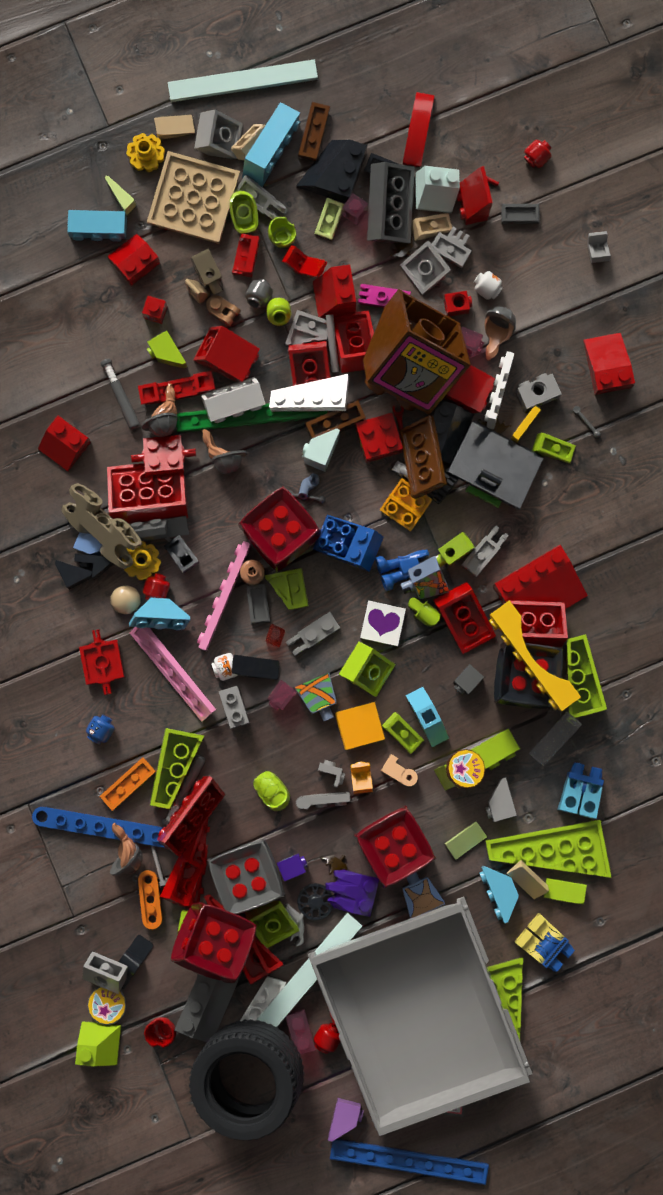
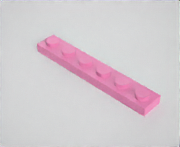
(221, 602)
(173, 672)

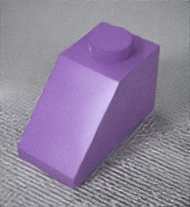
(344, 1118)

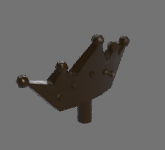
(402, 249)
(500, 428)
(336, 864)

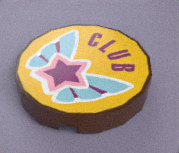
(465, 769)

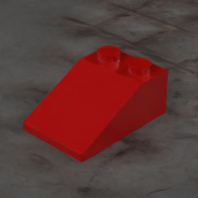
(475, 197)
(353, 338)
(309, 362)
(609, 363)
(464, 617)

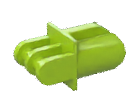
(425, 612)

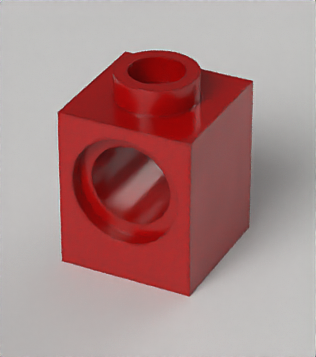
(451, 309)

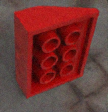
(143, 497)
(543, 580)
(191, 816)

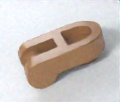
(216, 306)

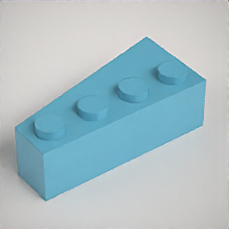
(271, 143)

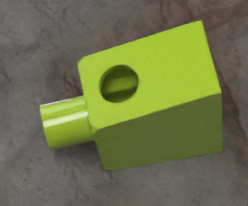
(461, 546)

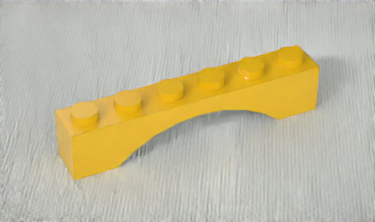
(509, 623)

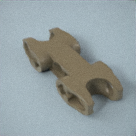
(92, 519)

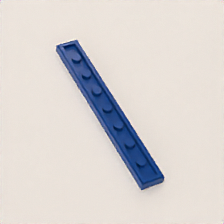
(409, 1161)

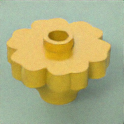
(145, 152)
(151, 563)

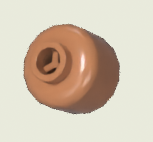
(255, 578)

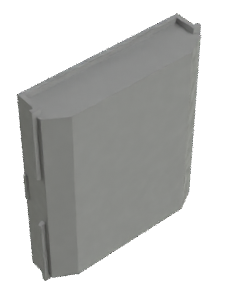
(421, 1017)

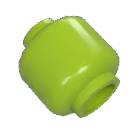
(278, 311)

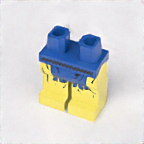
(549, 947)

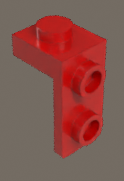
(302, 264)

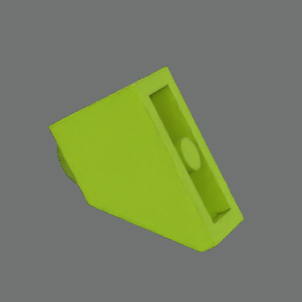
(165, 350)

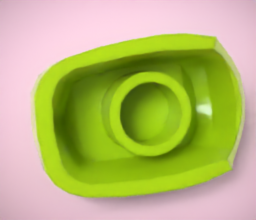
(243, 212)
(272, 791)

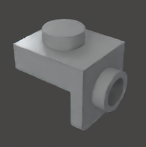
(598, 247)
(329, 767)

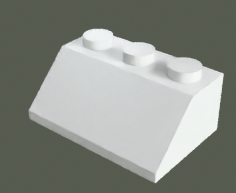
(233, 400)

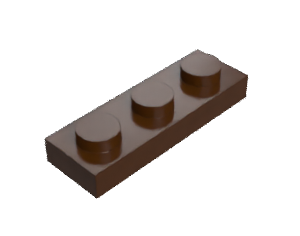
(314, 131)

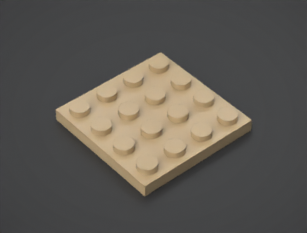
(193, 197)

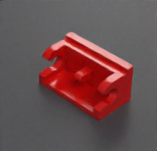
(246, 255)

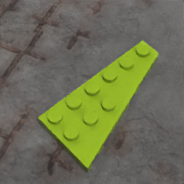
(564, 848)
(508, 983)

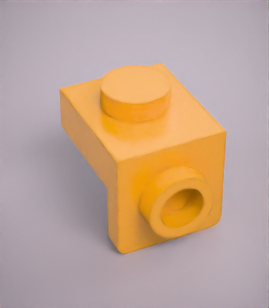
(361, 777)

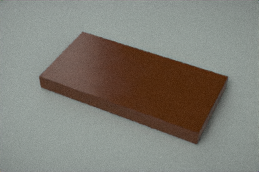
(422, 457)

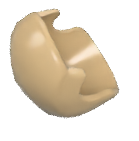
(125, 599)

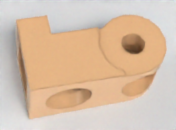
(405, 776)

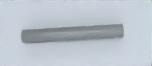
(332, 343)

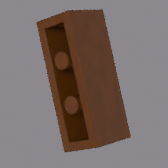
(336, 420)

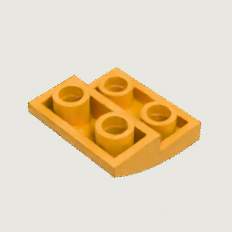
(404, 508)
(359, 726)

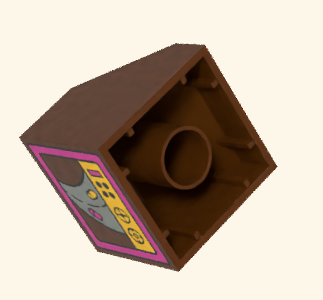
(415, 354)

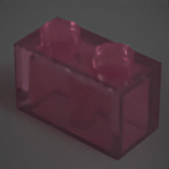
(300, 1031)

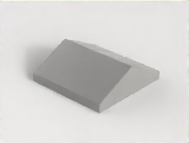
(426, 267)

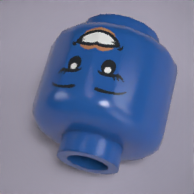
(100, 729)

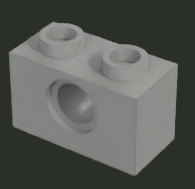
(548, 386)
(234, 707)
(105, 972)

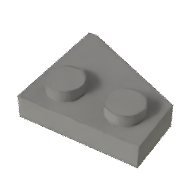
(307, 329)

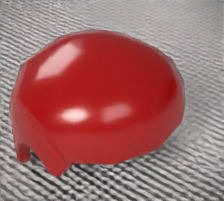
(160, 1032)

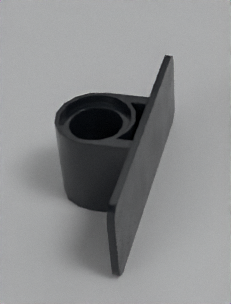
(255, 667)
(135, 956)

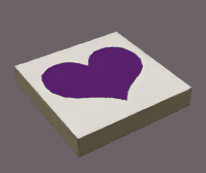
(382, 623)

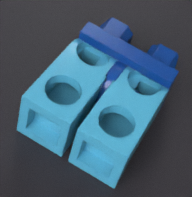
(583, 787)

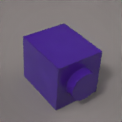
(292, 866)

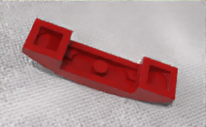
(418, 129)
(184, 388)

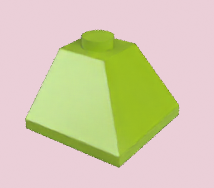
(272, 923)
(98, 1044)

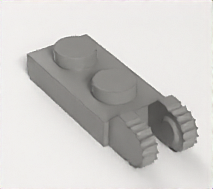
(261, 196)
(483, 553)
(315, 632)
(321, 800)

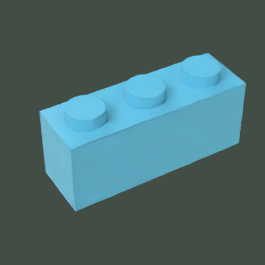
(97, 225)

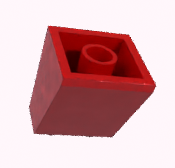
(335, 292)
(227, 354)
(471, 390)

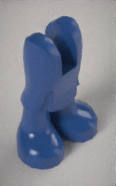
(404, 564)

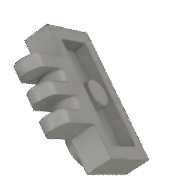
(452, 247)

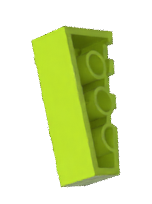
(584, 678)
(491, 751)
(174, 761)

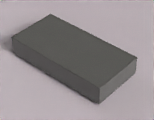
(520, 214)
(258, 603)

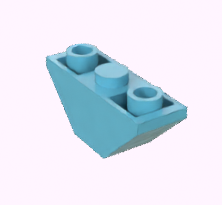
(160, 614)
(427, 716)
(501, 891)

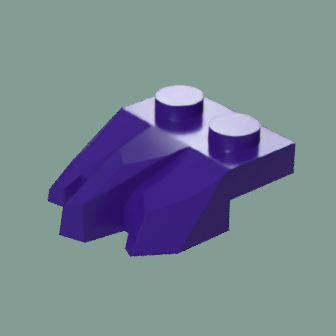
(353, 892)

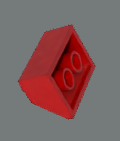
(543, 622)

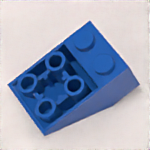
(349, 542)

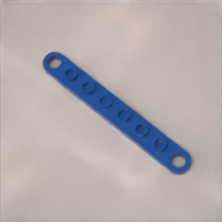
(97, 825)

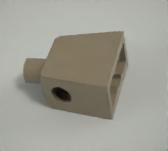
(204, 263)

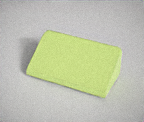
(465, 840)

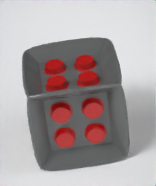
(246, 877)

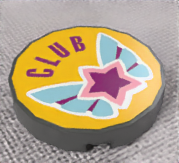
(106, 1006)

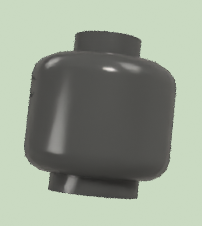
(259, 293)

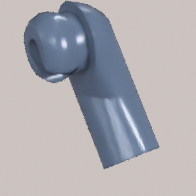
(307, 485)

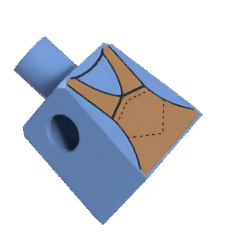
(421, 895)

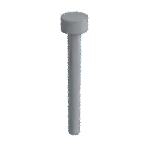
(162, 882)

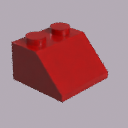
(134, 259)
(63, 443)

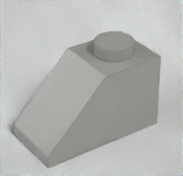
(500, 803)

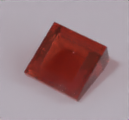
(275, 635)

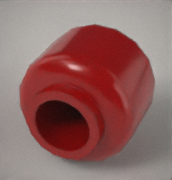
(537, 153)
(156, 587)
(327, 1038)

